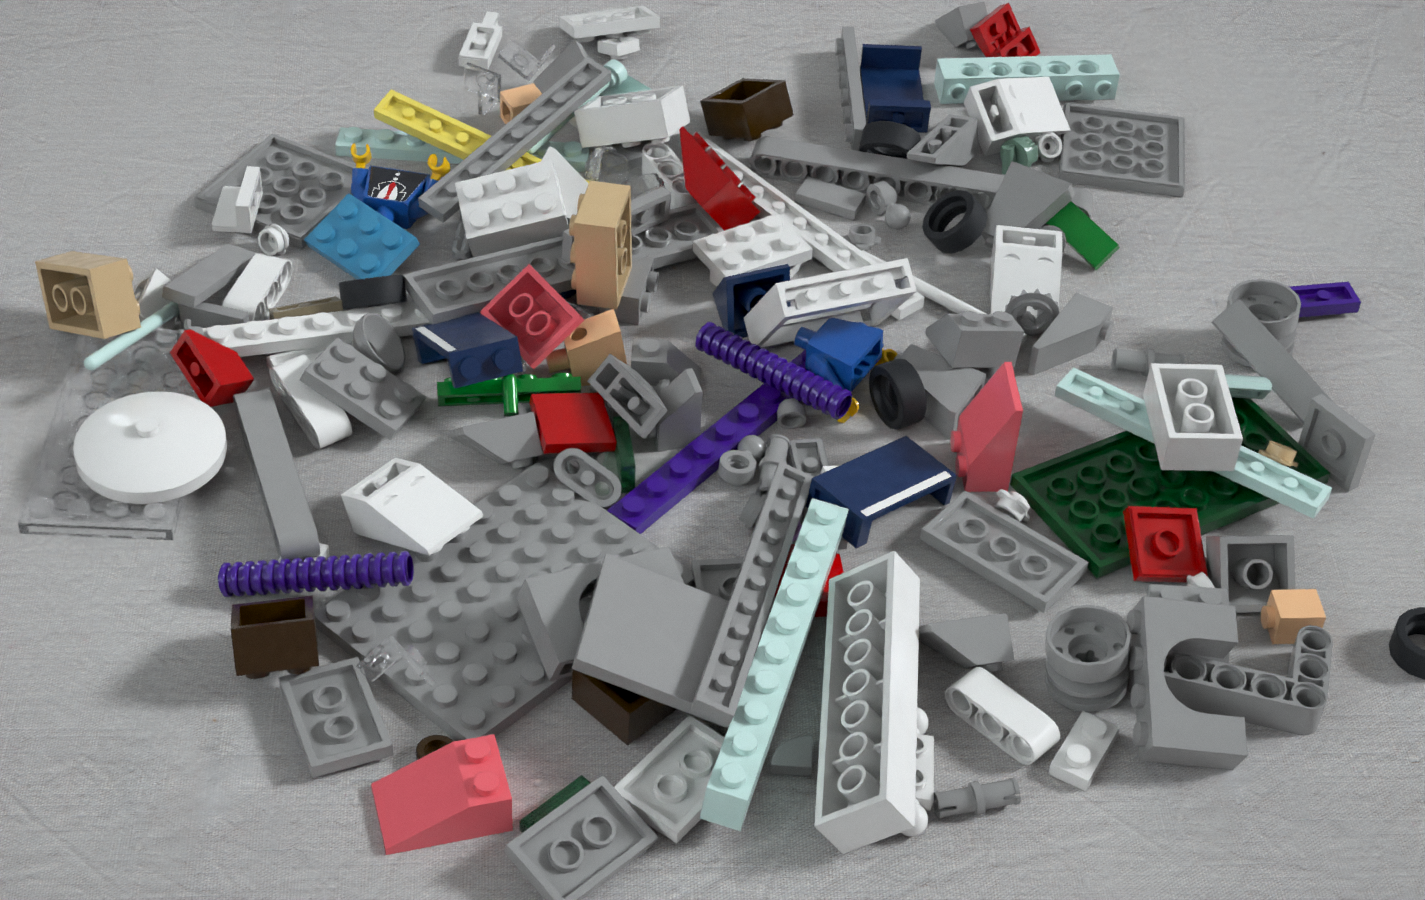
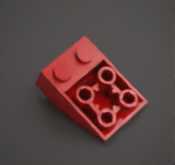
(715, 187)

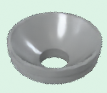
(379, 342)

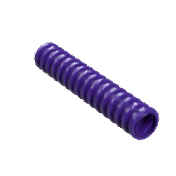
(773, 370)
(315, 574)

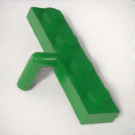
(506, 391)

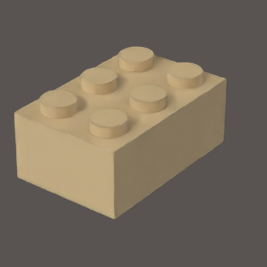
(601, 244)
(88, 294)

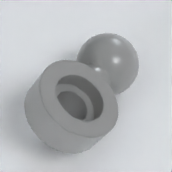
(882, 200)
(739, 465)

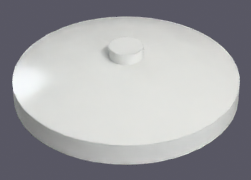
(150, 447)

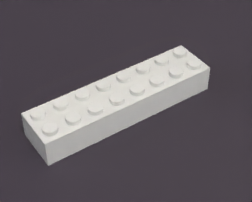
(869, 705)

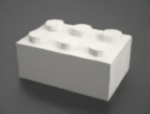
(632, 118)
(512, 208)
(1192, 417)

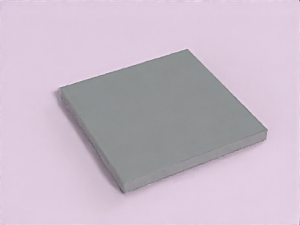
(1123, 150)
(297, 186)
(648, 633)

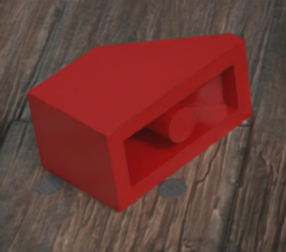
(211, 368)

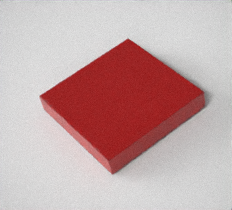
(572, 422)
(1164, 543)

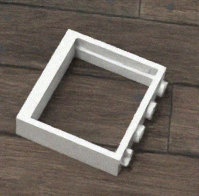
(830, 295)

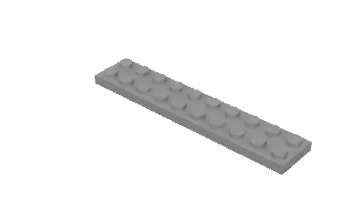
(472, 283)

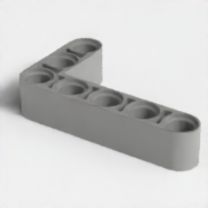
(1261, 697)

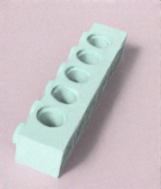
(1071, 75)

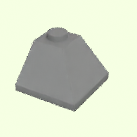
(503, 439)
(971, 641)

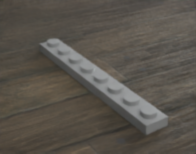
(518, 135)

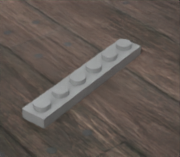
(851, 87)

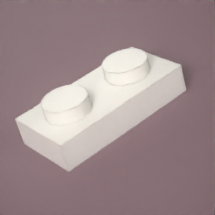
(1083, 750)

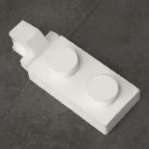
(481, 42)

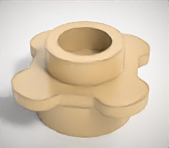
(1280, 454)

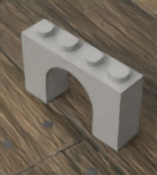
(553, 600)
(1164, 726)

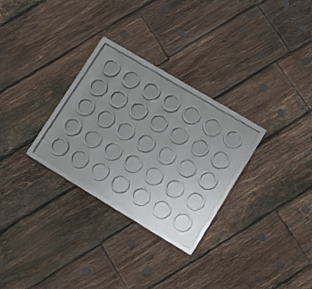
(466, 607)

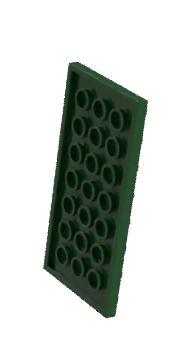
(1090, 488)

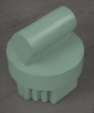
(1018, 150)

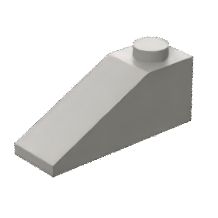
(949, 143)
(1072, 333)
(628, 395)

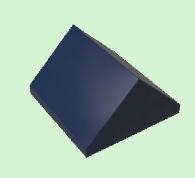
(741, 292)

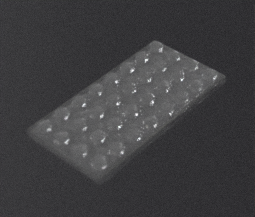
(57, 495)

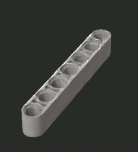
(276, 475)

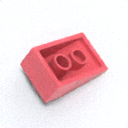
(533, 314)
(989, 434)
(445, 797)

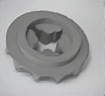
(1046, 309)

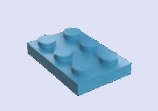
(361, 240)

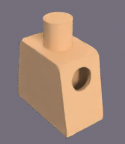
(589, 347)

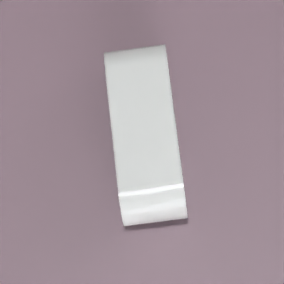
(664, 162)
(260, 286)
(315, 414)
(1002, 715)

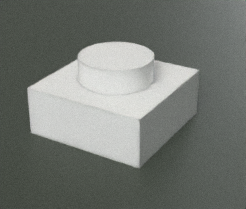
(618, 47)

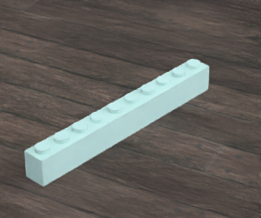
(773, 667)

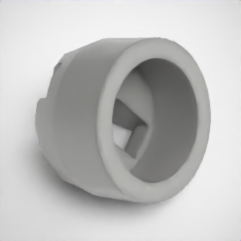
(791, 414)

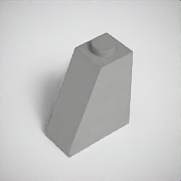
(1026, 200)
(946, 388)

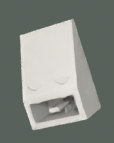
(1014, 109)
(1024, 261)
(408, 508)

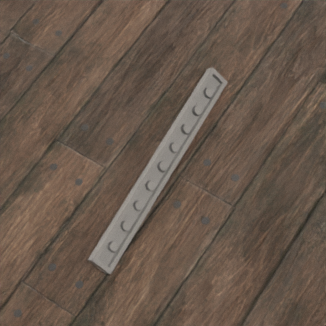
(751, 596)

